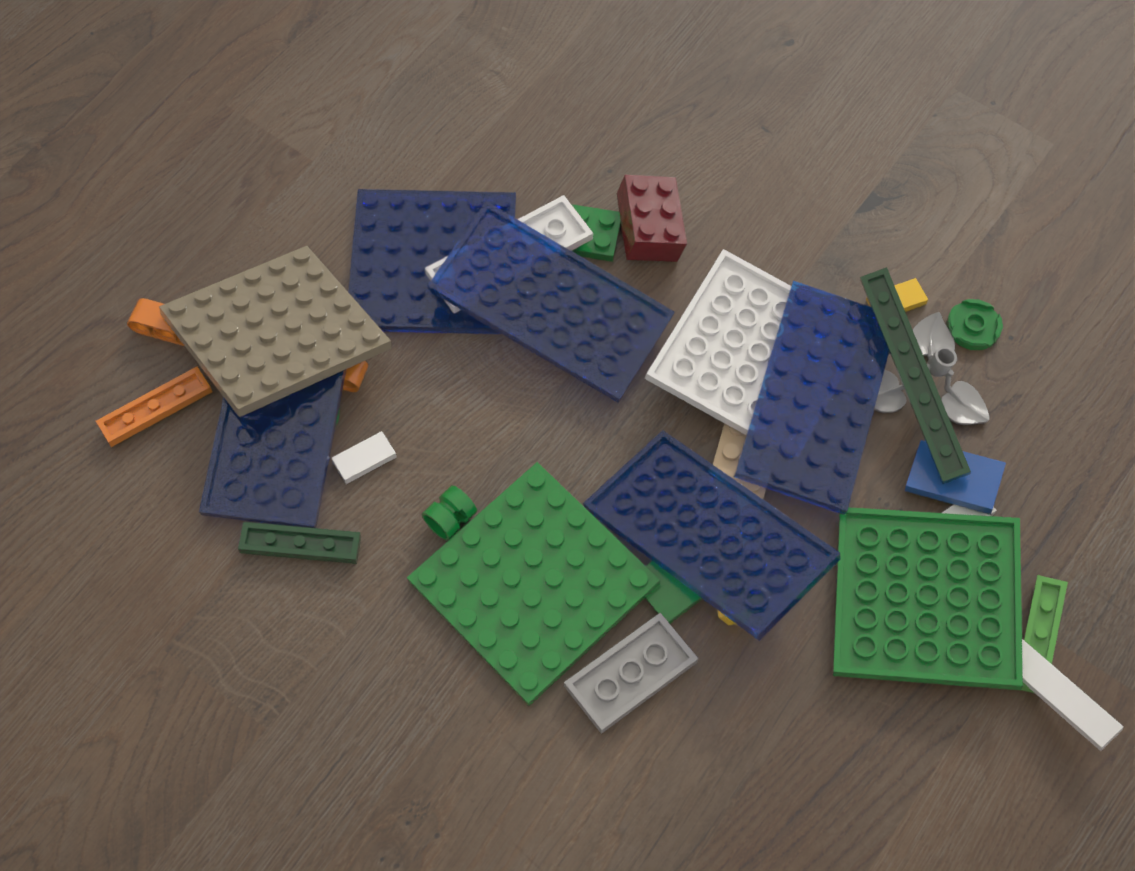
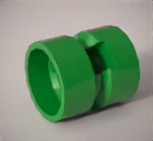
(452, 510)

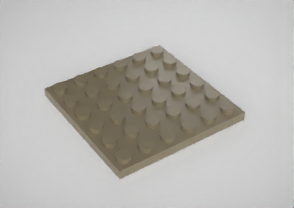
(274, 330)

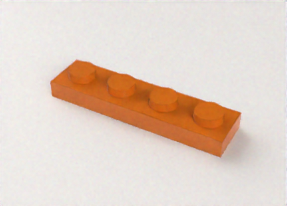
(154, 406)

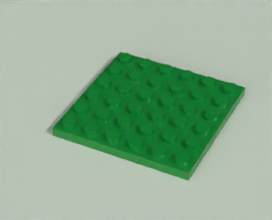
(533, 582)
(929, 598)

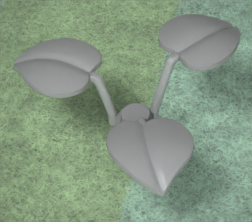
(961, 401)

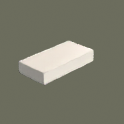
(364, 457)

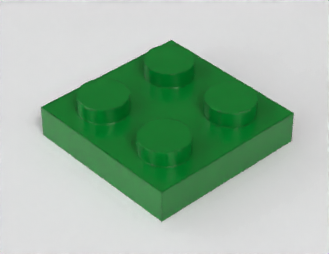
(605, 229)

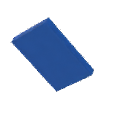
(973, 491)

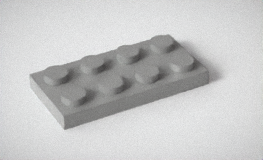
(630, 672)

